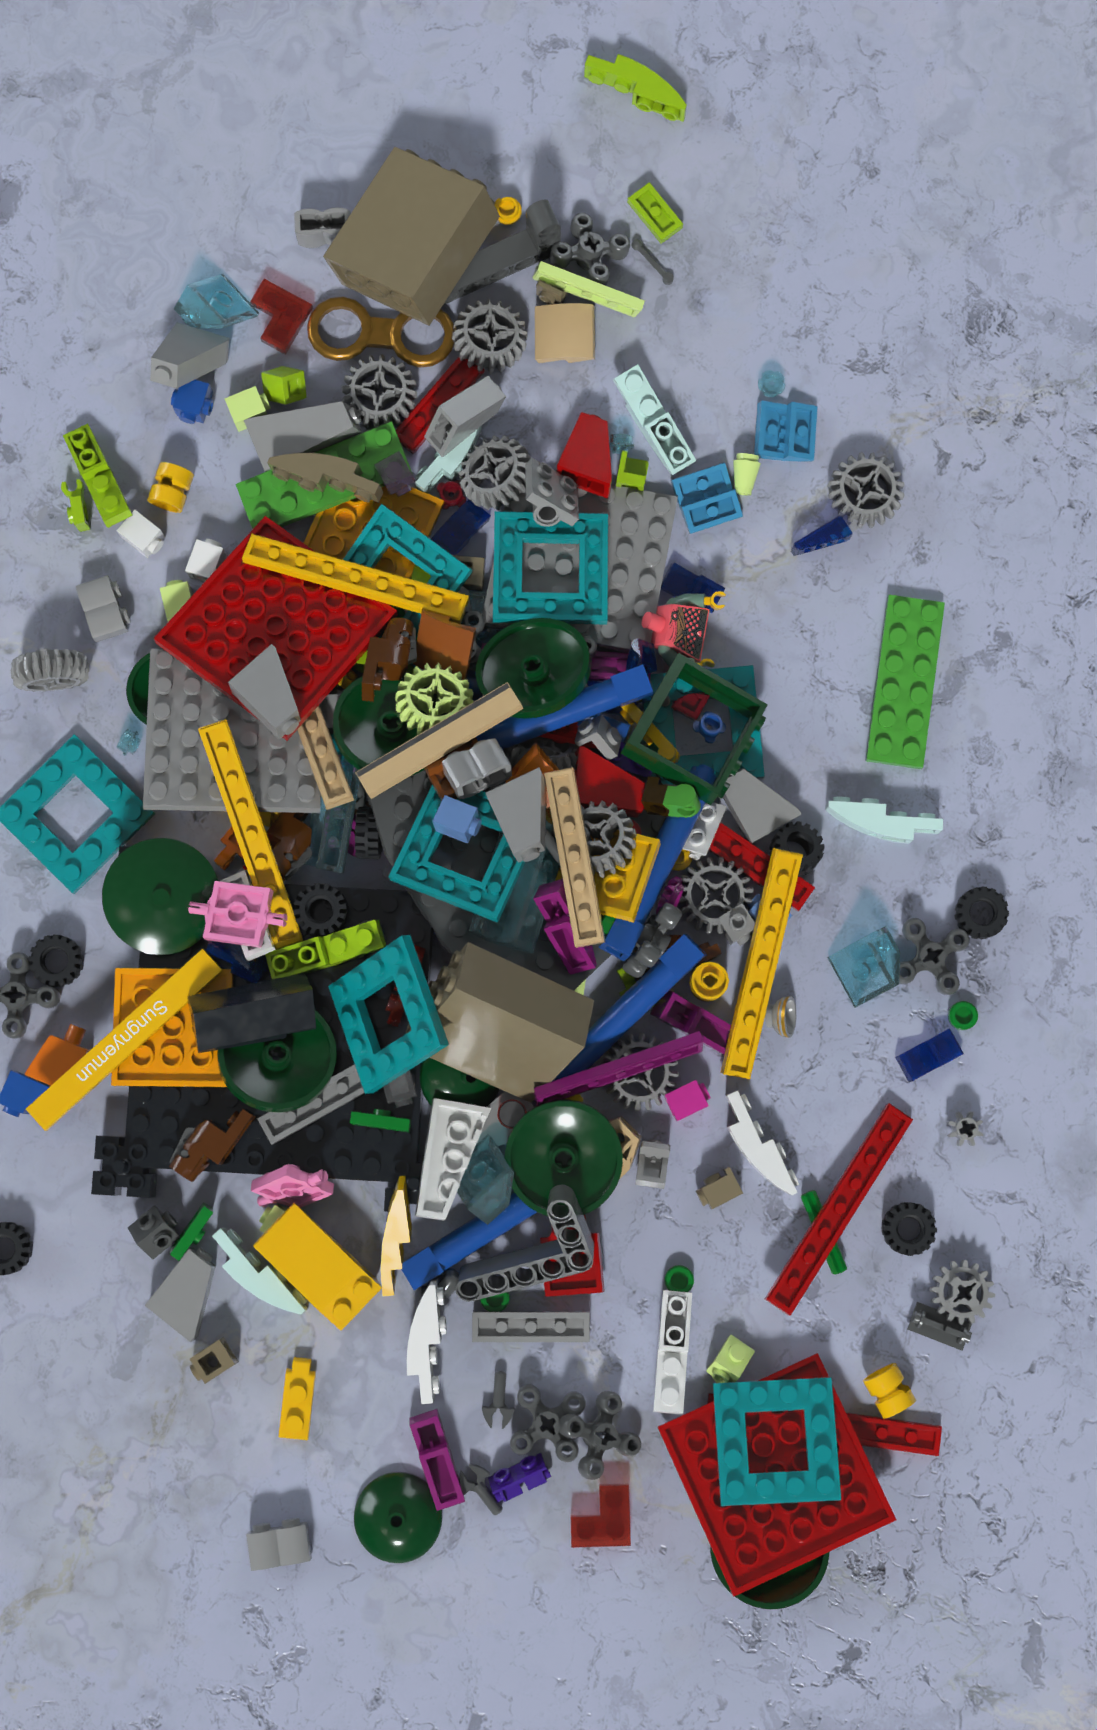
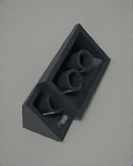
(252, 1013)

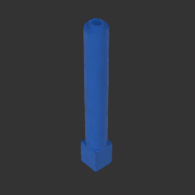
(594, 699)
(672, 837)
(636, 1002)
(462, 1243)

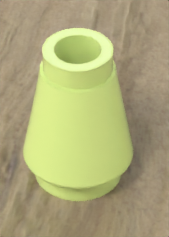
(745, 473)

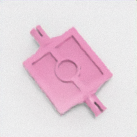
(238, 914)
(291, 1186)

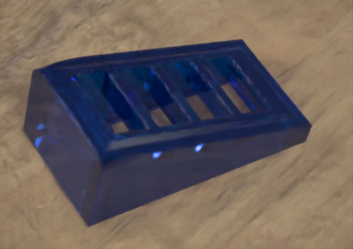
(827, 535)

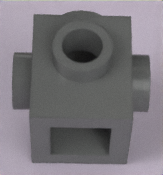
(154, 1231)

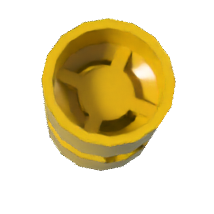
(170, 487)
(709, 981)
(890, 1392)

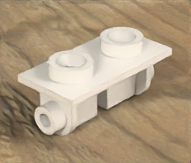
(704, 830)

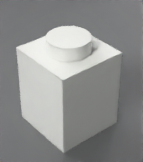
(141, 534)
(205, 559)

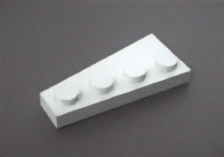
(448, 1149)

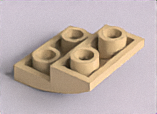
(564, 332)

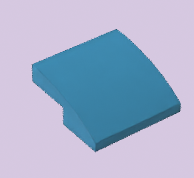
(785, 431)
(706, 498)

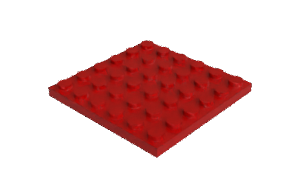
(249, 608)
(771, 1539)

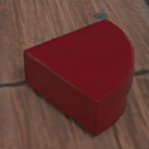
(691, 705)

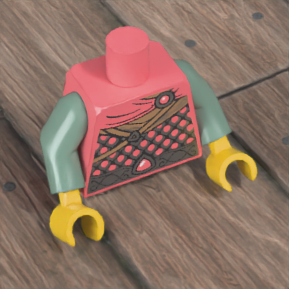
(681, 626)

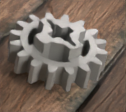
(950, 1301)

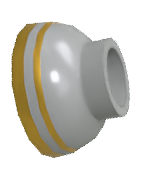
(782, 1016)

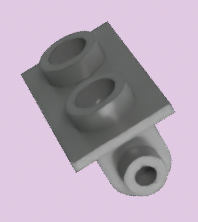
(936, 1327)

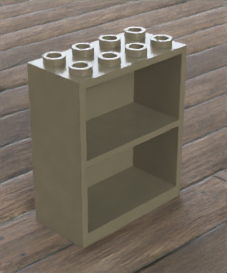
(412, 235)
(507, 1021)

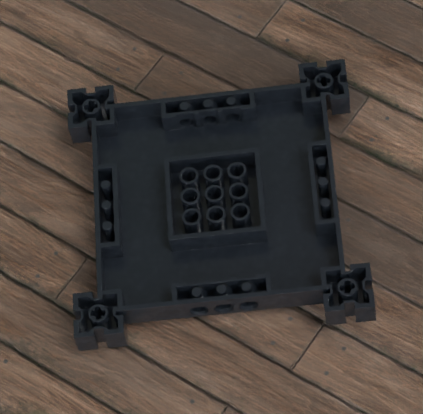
(344, 1150)

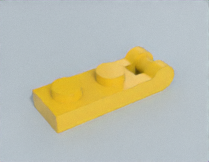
(632, 714)

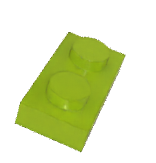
(655, 213)

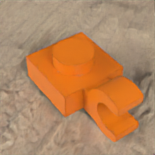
(232, 849)

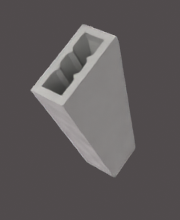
(302, 430)

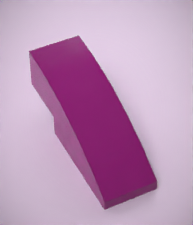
(554, 908)
(690, 1019)
(436, 1459)

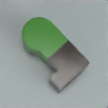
(670, 800)

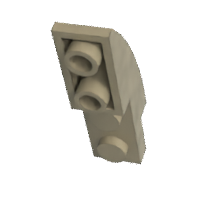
(316, 470)

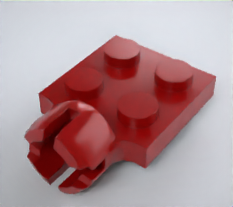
(581, 1283)

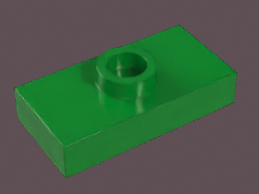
(380, 1119)
(192, 1232)

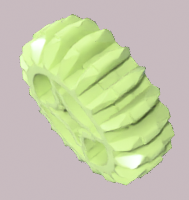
(412, 698)

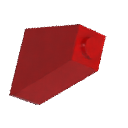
(588, 456)
(604, 781)

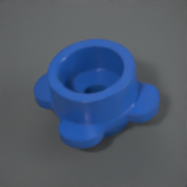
(713, 720)

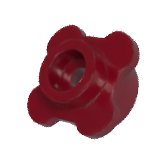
(451, 487)

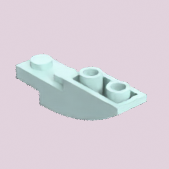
(653, 420)
(446, 466)
(871, 819)
(265, 1284)

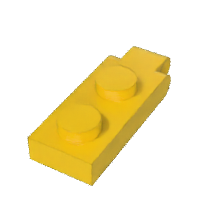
(297, 1400)

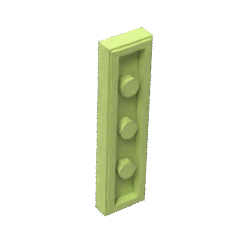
(588, 289)

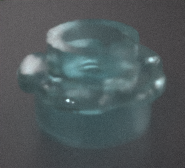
(771, 390)
(620, 442)
(129, 742)

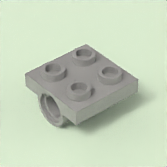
(551, 494)

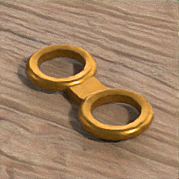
(376, 333)

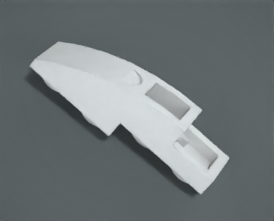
(765, 1156)
(426, 1330)
(672, 1352)

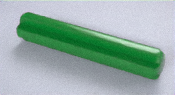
(813, 1205)

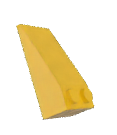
(318, 1266)

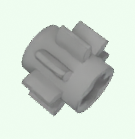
(971, 1132)

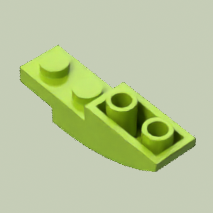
(648, 88)
(97, 475)
(326, 950)

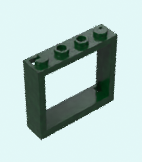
(719, 690)

